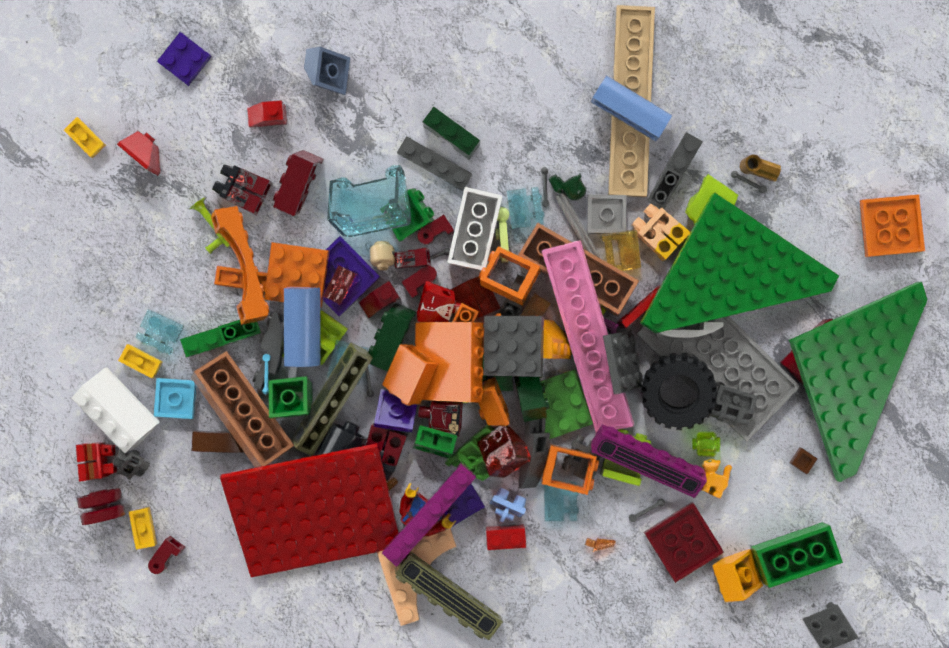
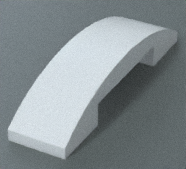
(705, 328)

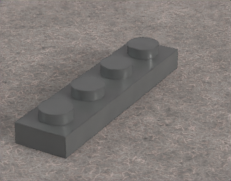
(434, 163)

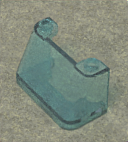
(369, 205)

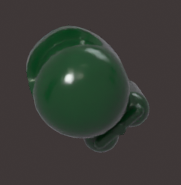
(572, 187)

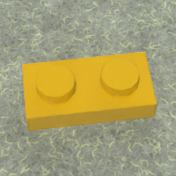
(85, 137)
(140, 361)
(142, 528)

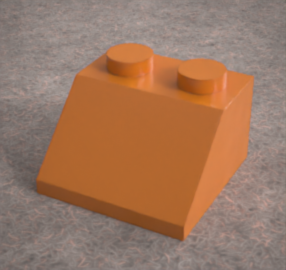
(493, 404)

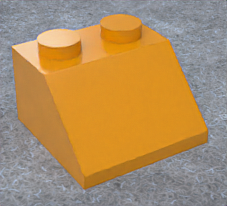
(737, 576)

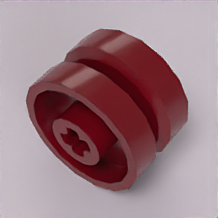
(101, 506)

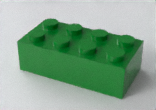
(796, 554)

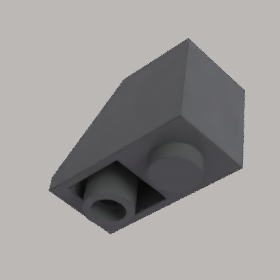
(510, 307)

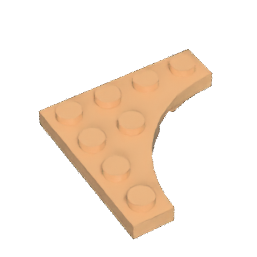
(402, 594)

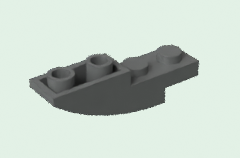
(674, 170)
(274, 344)
(537, 444)

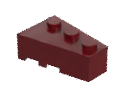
(296, 182)

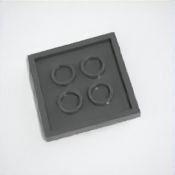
(513, 345)
(623, 361)

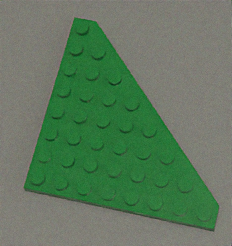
(731, 269)
(852, 368)

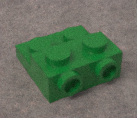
(420, 215)

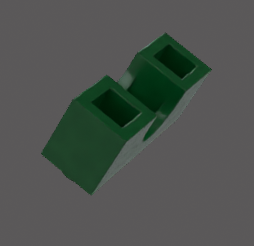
(446, 128)

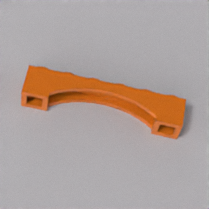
(229, 225)

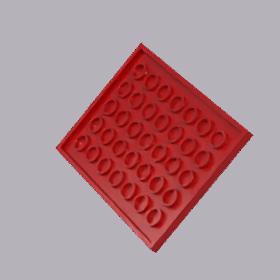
(311, 510)

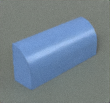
(631, 108)
(301, 326)

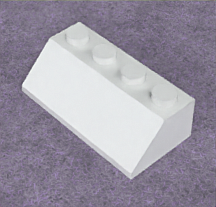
(115, 410)

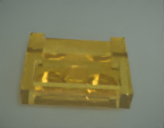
(627, 248)

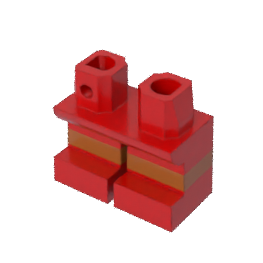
(96, 469)

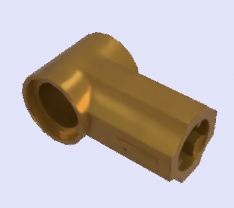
(761, 168)

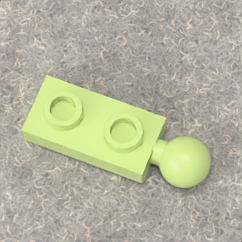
(501, 232)

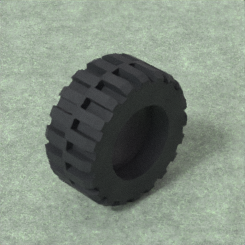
(679, 416)

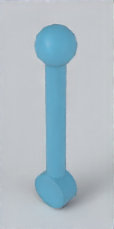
(266, 358)

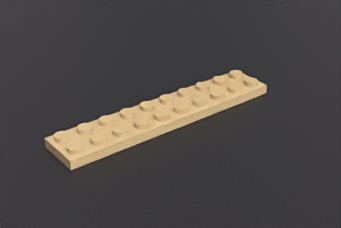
(633, 70)

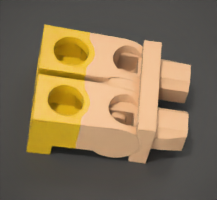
(661, 232)

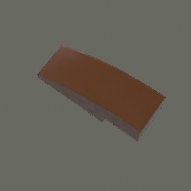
(214, 442)

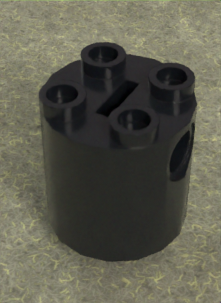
(342, 438)

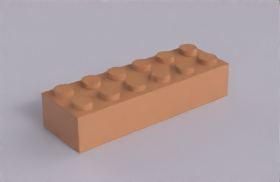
(610, 283)
(241, 410)

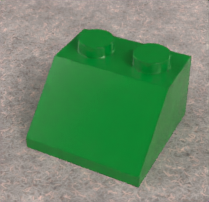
(290, 397)

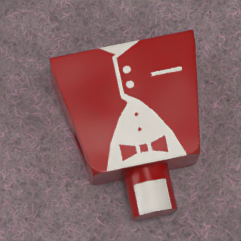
(436, 304)

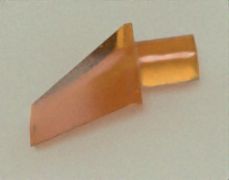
(599, 544)

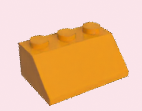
(555, 342)

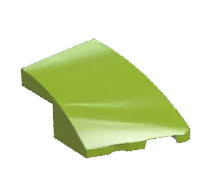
(708, 187)
(329, 332)

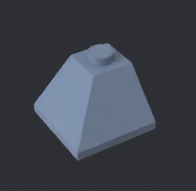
(327, 69)

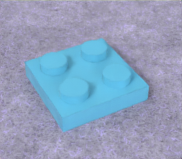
(175, 398)

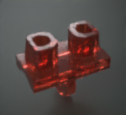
(339, 285)

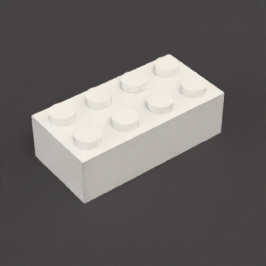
(474, 229)

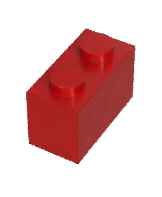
(506, 537)

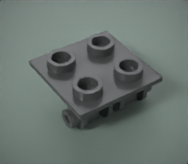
(830, 627)

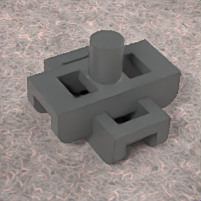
(131, 461)

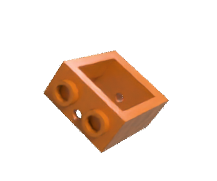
(520, 296)
(549, 466)

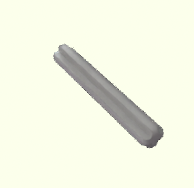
(576, 224)

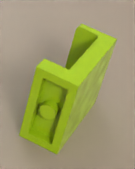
(621, 473)

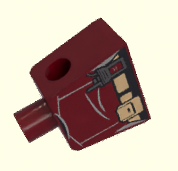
(444, 416)

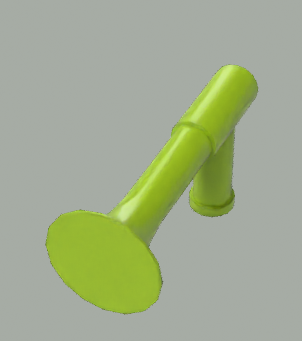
(201, 208)

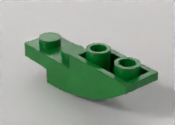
(218, 337)

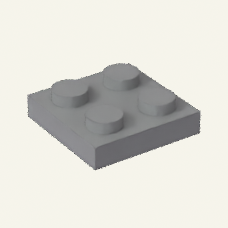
(606, 214)

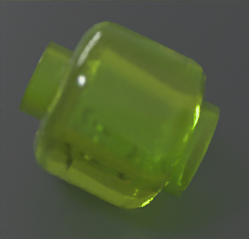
(706, 444)

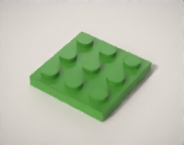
(566, 404)

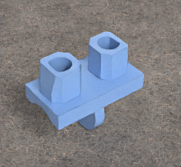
(515, 508)

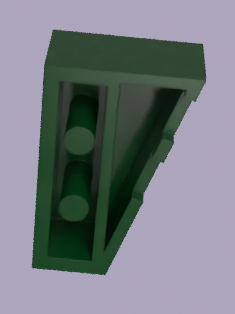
(390, 335)
(531, 397)

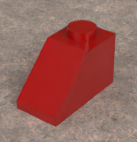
(267, 114)

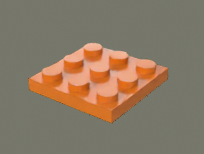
(892, 225)
(295, 268)

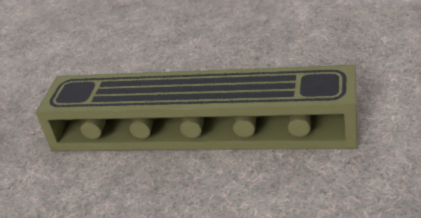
(331, 399)
(448, 595)

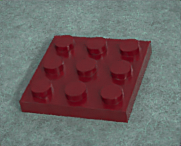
(683, 542)

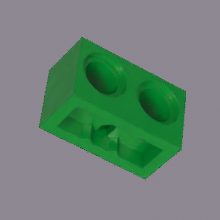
(434, 442)

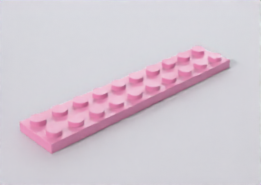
(585, 333)

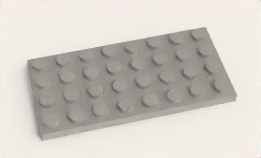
(735, 364)

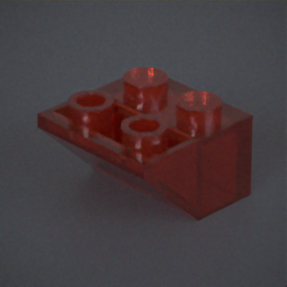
(503, 451)

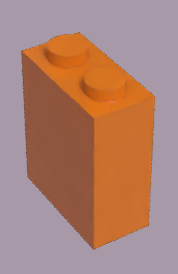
(409, 374)

